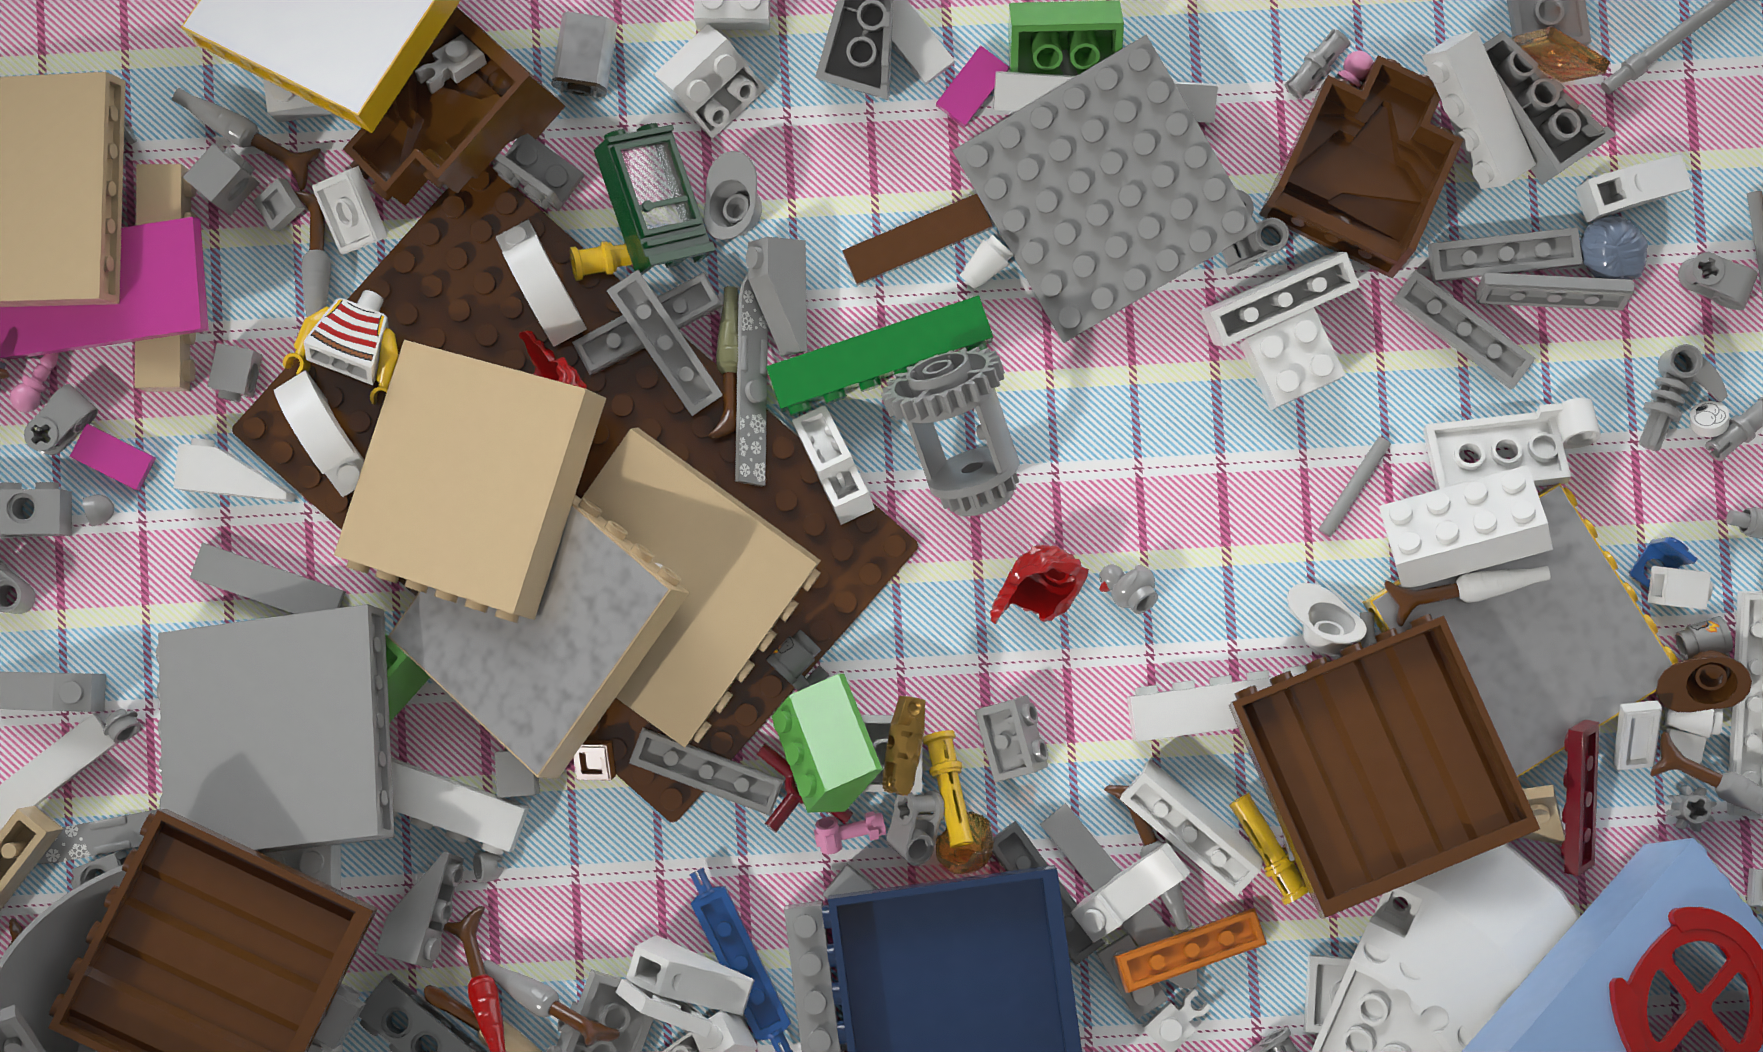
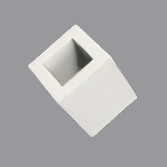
(1680, 587)

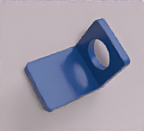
(1668, 551)

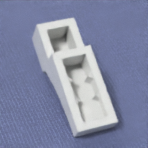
(833, 464)
(1129, 892)

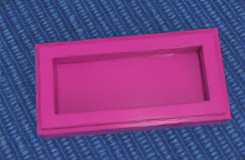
(971, 86)
(112, 457)

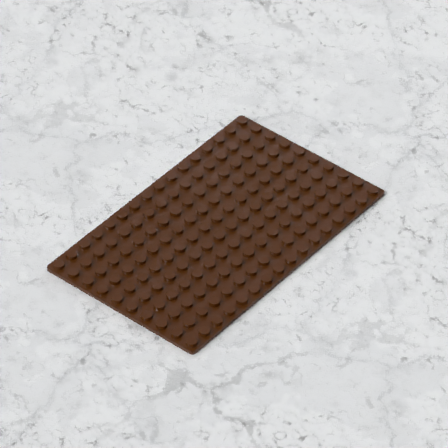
(457, 294)

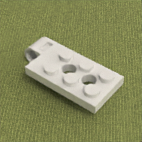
(1534, 437)

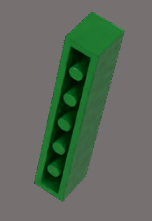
(877, 355)

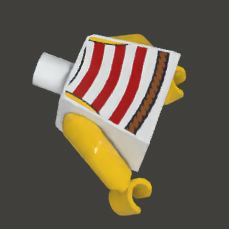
(349, 341)

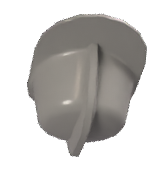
(731, 196)

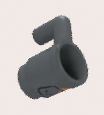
(794, 658)

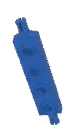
(736, 951)

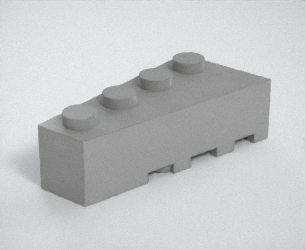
(859, 47)
(1549, 119)

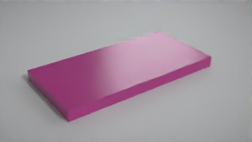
(157, 298)

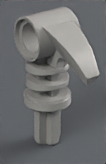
(1671, 386)

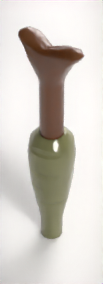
(727, 362)

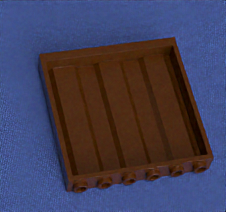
(1382, 765)
(209, 950)

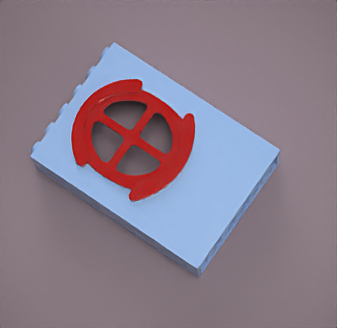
(1599, 974)

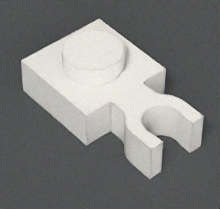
(453, 60)
(1172, 1025)

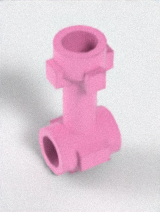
(829, 833)

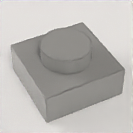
(278, 204)

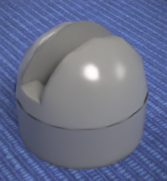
(98, 509)
(486, 866)

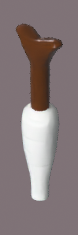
(1468, 588)

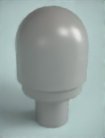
(1749, 521)

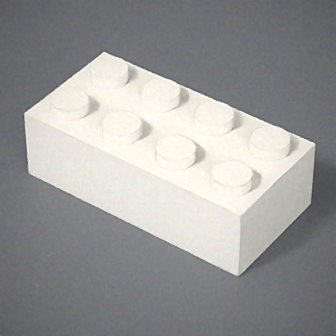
(1466, 527)

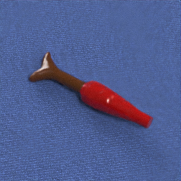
(482, 987)

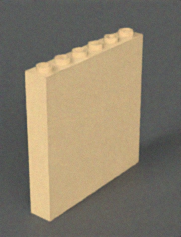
(61, 189)
(469, 480)
(728, 560)

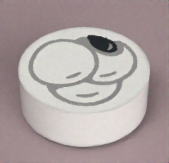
(1709, 419)

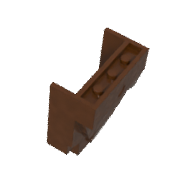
(458, 127)
(1366, 167)

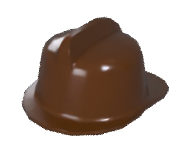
(1704, 683)

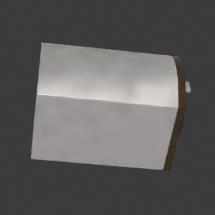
(584, 54)

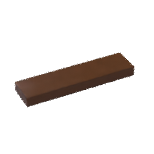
(917, 239)

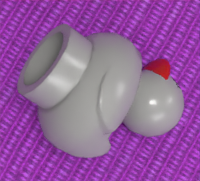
(1131, 589)

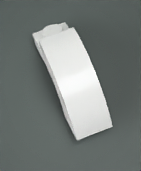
(540, 283)
(320, 432)

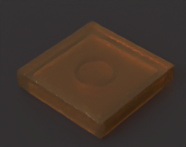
(1561, 55)

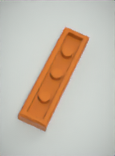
(1189, 950)

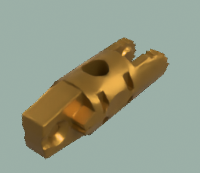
(904, 745)

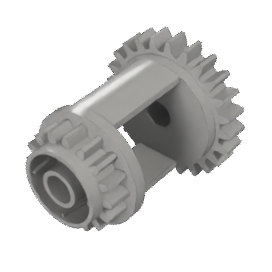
(944, 389)

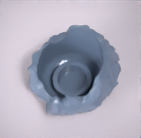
(1614, 249)

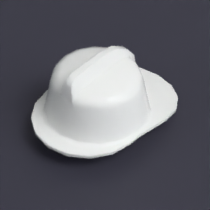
(1325, 619)

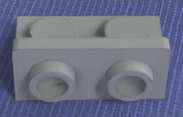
(1012, 738)

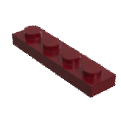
(1581, 797)

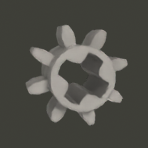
(1682, 813)

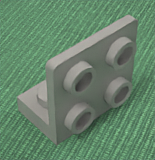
(540, 170)

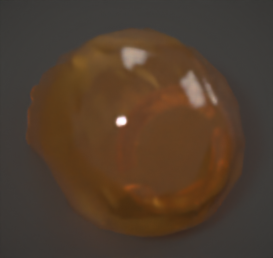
(968, 858)

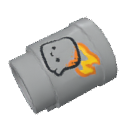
(1704, 636)

